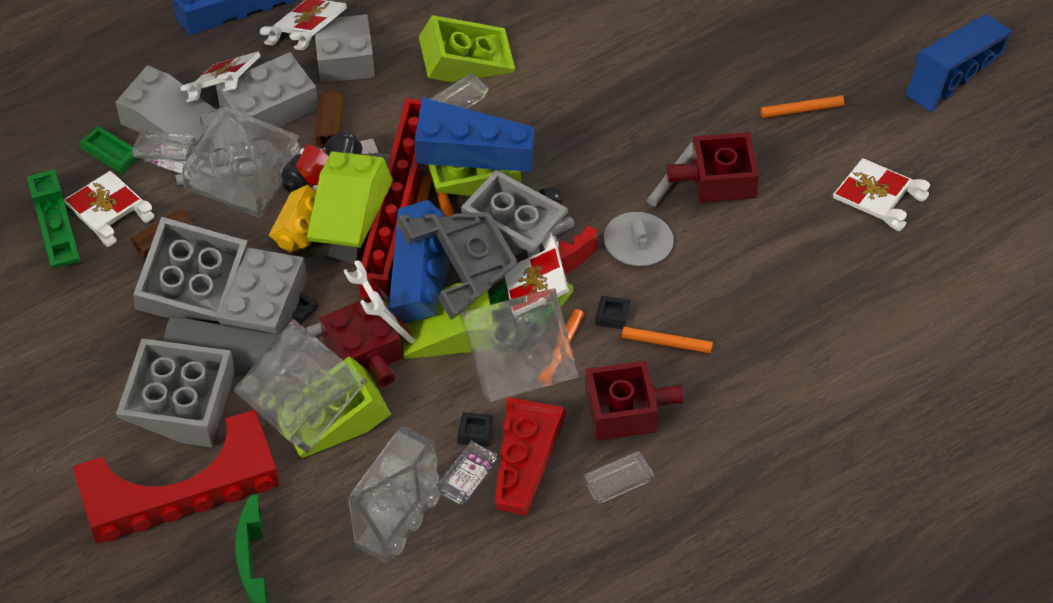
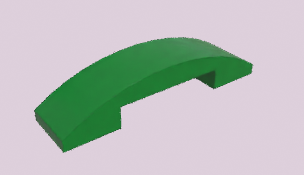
(53, 219)
(249, 528)

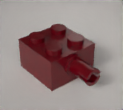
(720, 167)
(364, 339)
(625, 401)

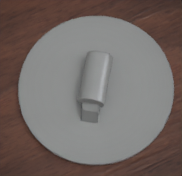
(638, 239)

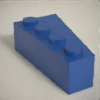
(207, 14)
(956, 60)
(471, 139)
(417, 270)

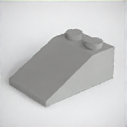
(345, 49)
(159, 105)
(517, 210)

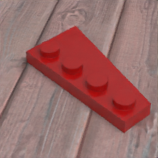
(525, 451)

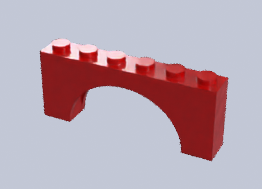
(121, 507)

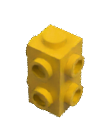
(294, 219)

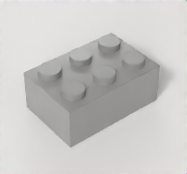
(272, 92)
(264, 291)

